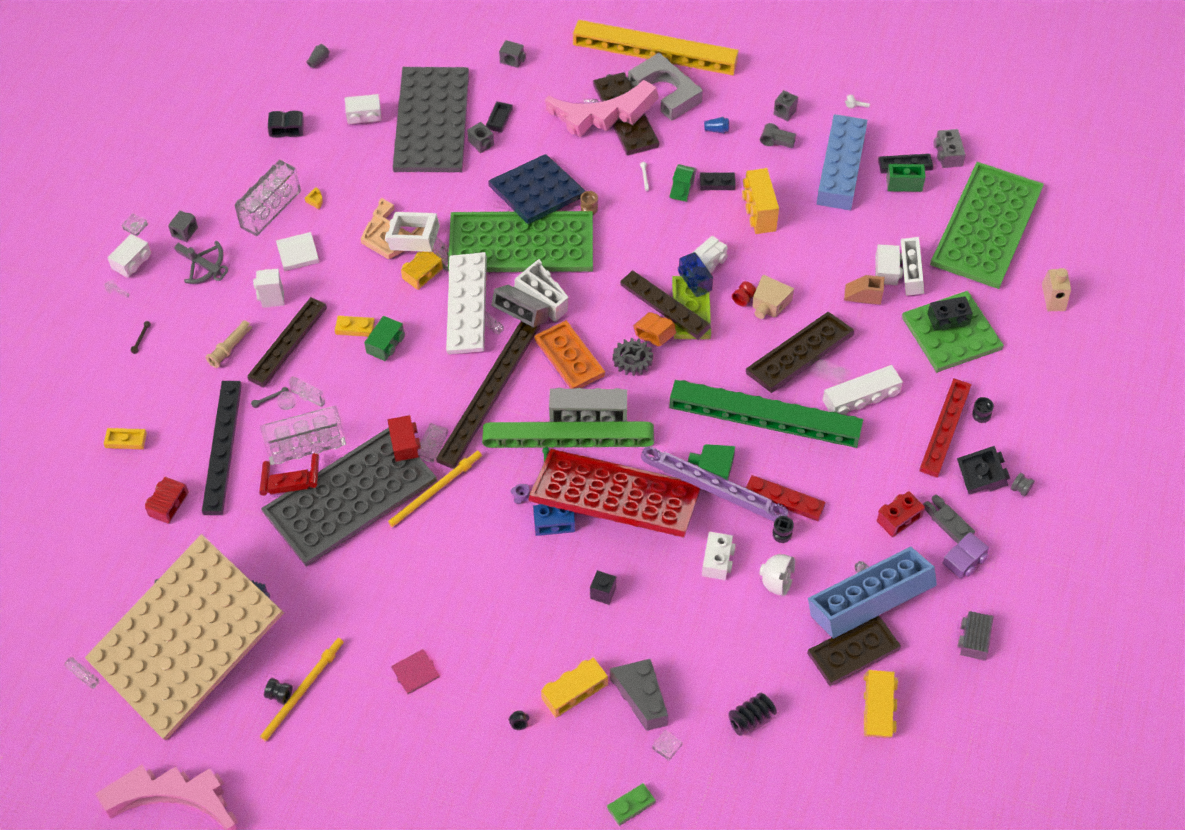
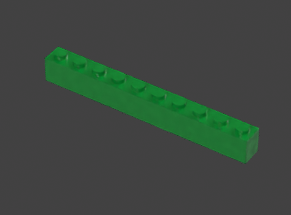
(766, 413)

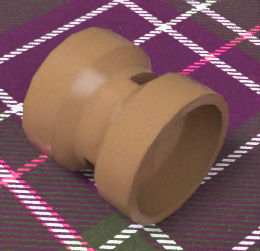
(589, 201)

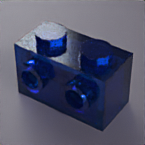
(695, 274)

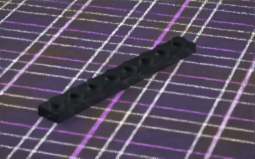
(221, 448)

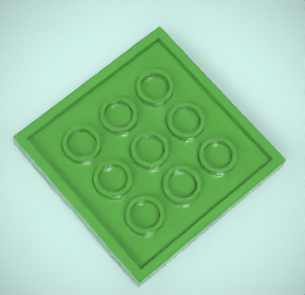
(954, 345)

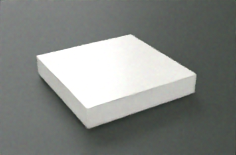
(297, 251)

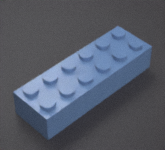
(842, 162)
(872, 592)

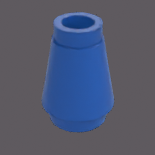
(717, 125)

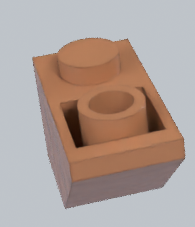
(865, 290)

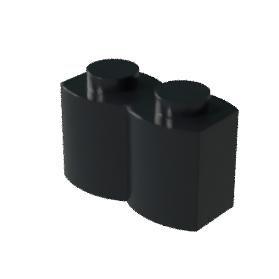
(285, 124)

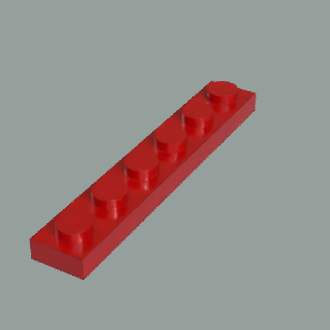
(945, 428)

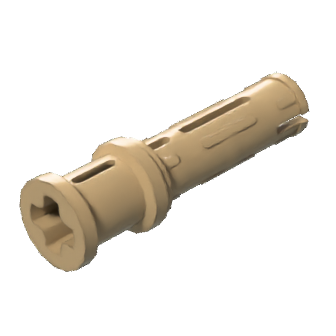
(224, 349)

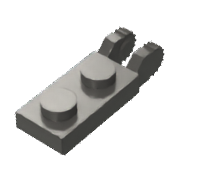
(948, 519)

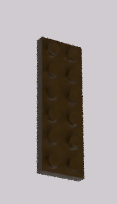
(633, 137)
(799, 352)

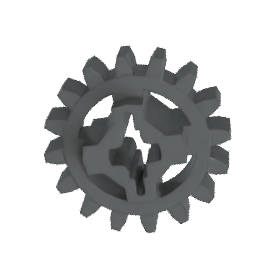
(633, 357)

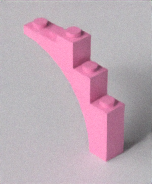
(604, 114)
(143, 788)

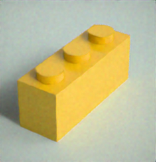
(574, 687)

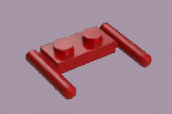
(290, 480)

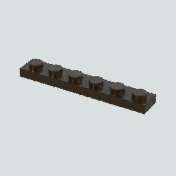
(665, 304)
(286, 342)

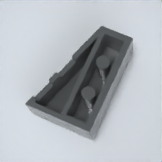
(642, 692)

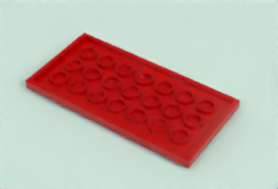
(615, 492)

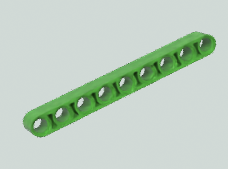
(567, 434)

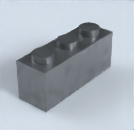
(520, 305)

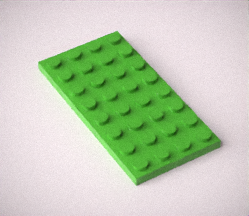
(987, 225)
(511, 245)

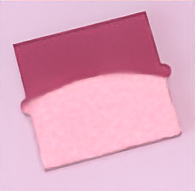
(415, 671)

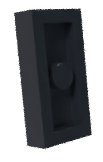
(717, 181)

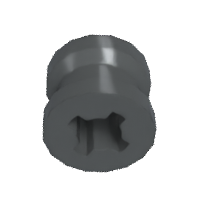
(1022, 484)

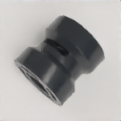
(982, 410)
(782, 529)
(278, 691)

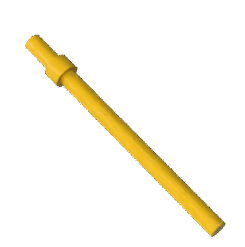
(464, 465)
(326, 657)

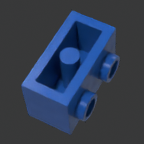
(551, 520)

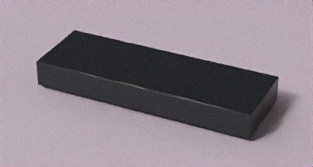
(925, 159)

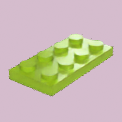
(698, 305)

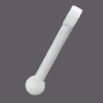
(643, 165)

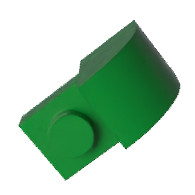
(682, 181)

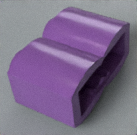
(966, 555)

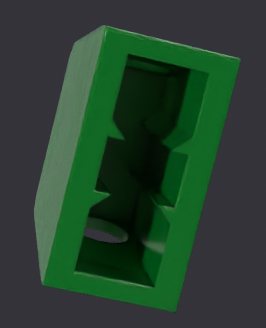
(715, 459)

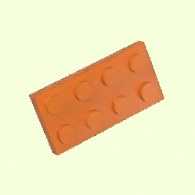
(569, 355)

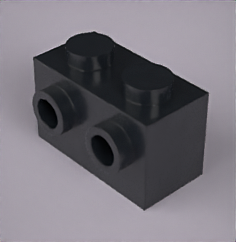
(950, 313)

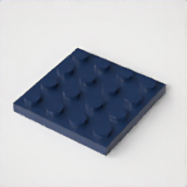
(536, 188)

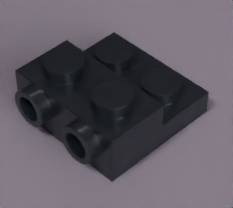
(983, 470)

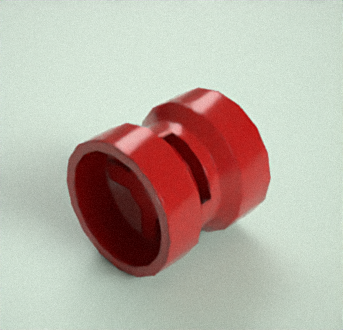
(744, 293)

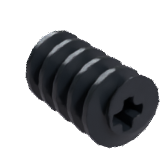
(751, 711)

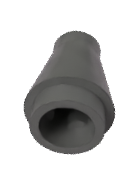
(318, 55)

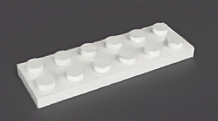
(466, 303)

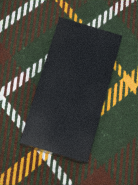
(499, 116)

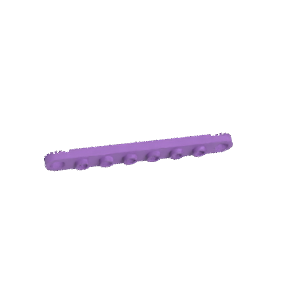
(712, 483)

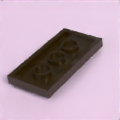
(853, 650)

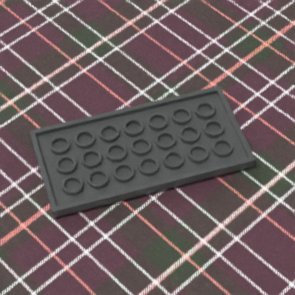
(431, 119)
(347, 498)

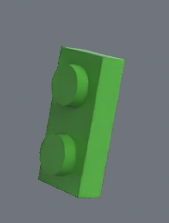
(631, 804)

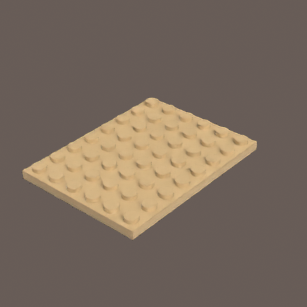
(184, 636)

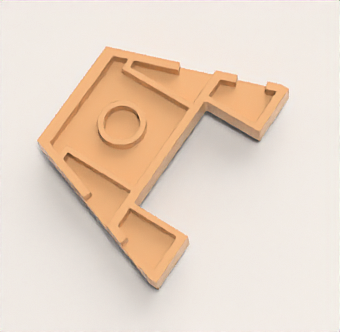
(378, 226)

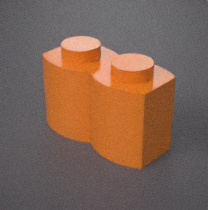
(654, 329)

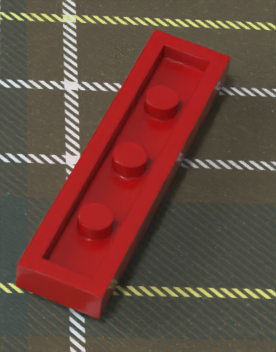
(791, 499)

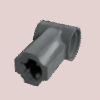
(772, 135)

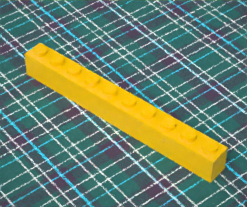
(646, 45)

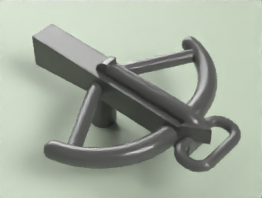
(214, 269)

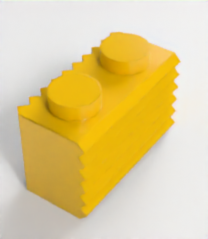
(421, 269)

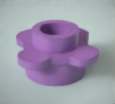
(520, 488)

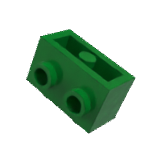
(905, 177)
(384, 338)

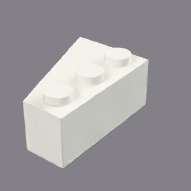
(539, 284)

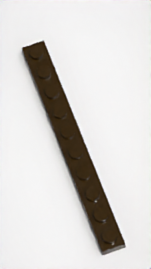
(486, 395)

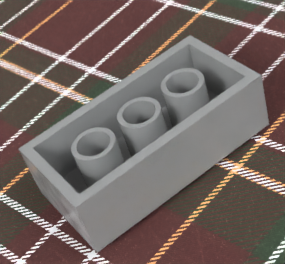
(588, 405)

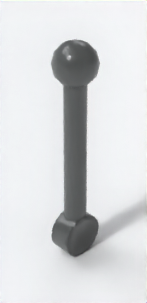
(255, 403)

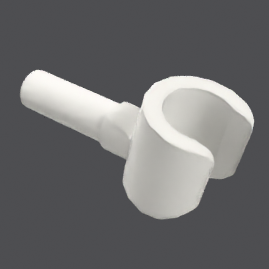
(851, 103)

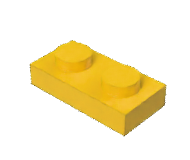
(354, 326)
(125, 438)

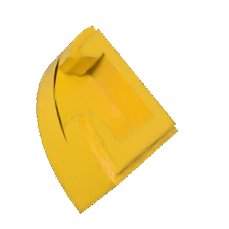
(314, 198)

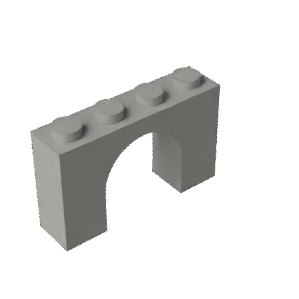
(661, 70)

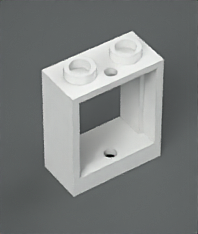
(413, 242)

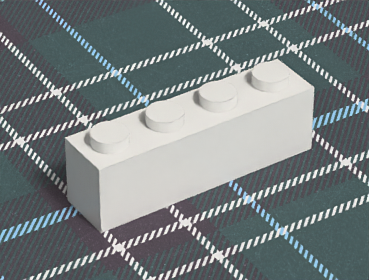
(863, 391)

